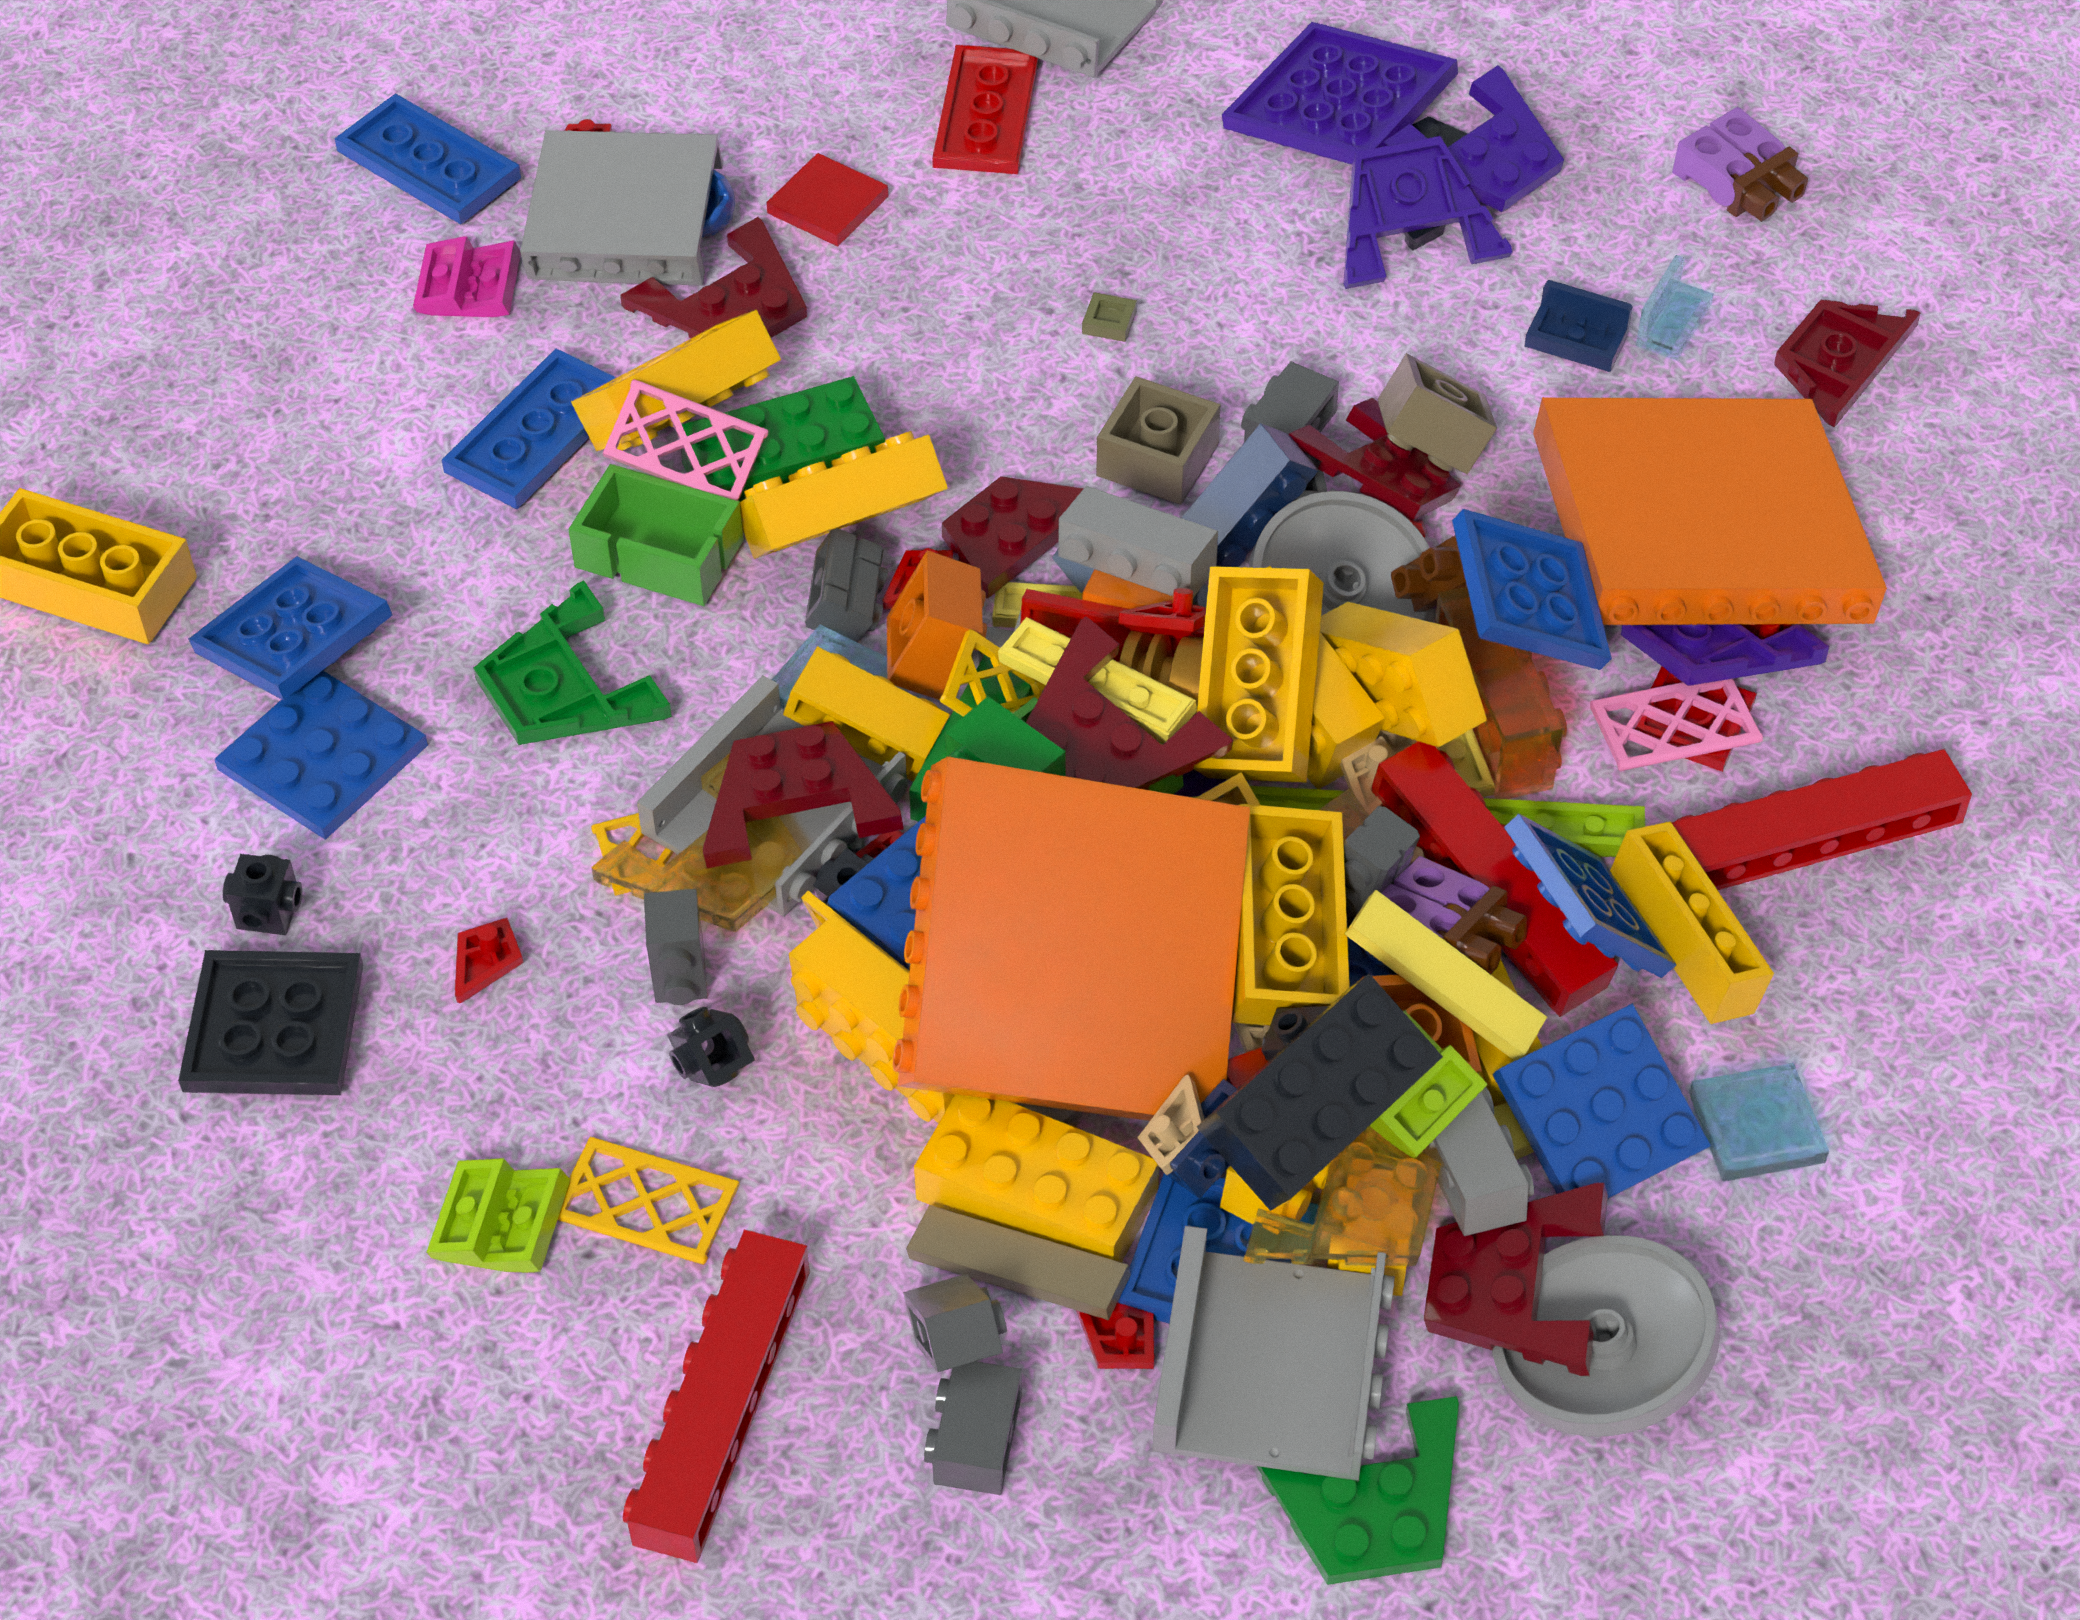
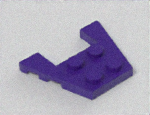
(1504, 154)
(1407, 191)
(1724, 651)

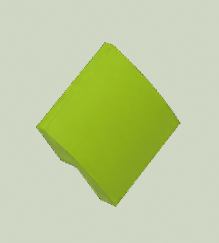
(1431, 1102)
(498, 1216)

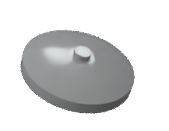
(1348, 545)
(1650, 1337)

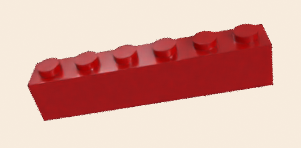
(1827, 819)
(1467, 838)
(718, 1396)

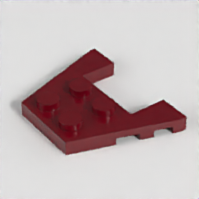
(758, 285)
(1386, 471)
(1101, 738)
(791, 775)
(1490, 1281)

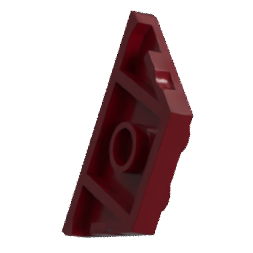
(1840, 353)
(1007, 527)

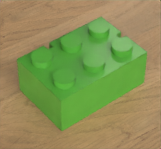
(656, 534)

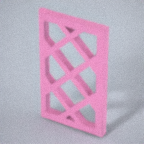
(674, 405)
(1662, 751)

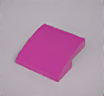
(467, 279)

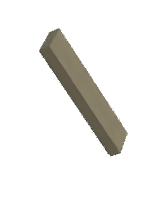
(1019, 1262)

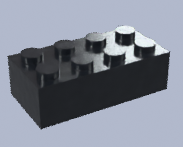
(1319, 1092)

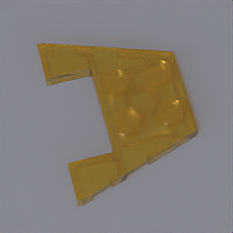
(726, 893)
(1368, 1205)

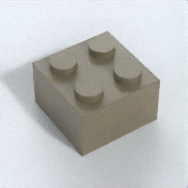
(1436, 415)
(1158, 440)

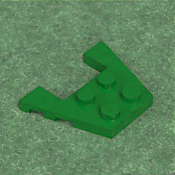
(546, 689)
(1389, 1517)

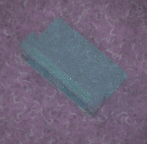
(1672, 313)

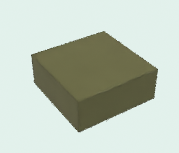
(1109, 317)

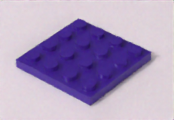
(1339, 93)

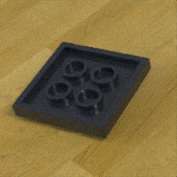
(271, 1023)

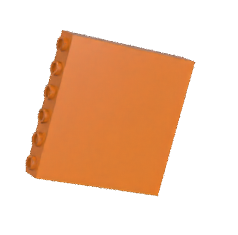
(1708, 511)
(1070, 941)

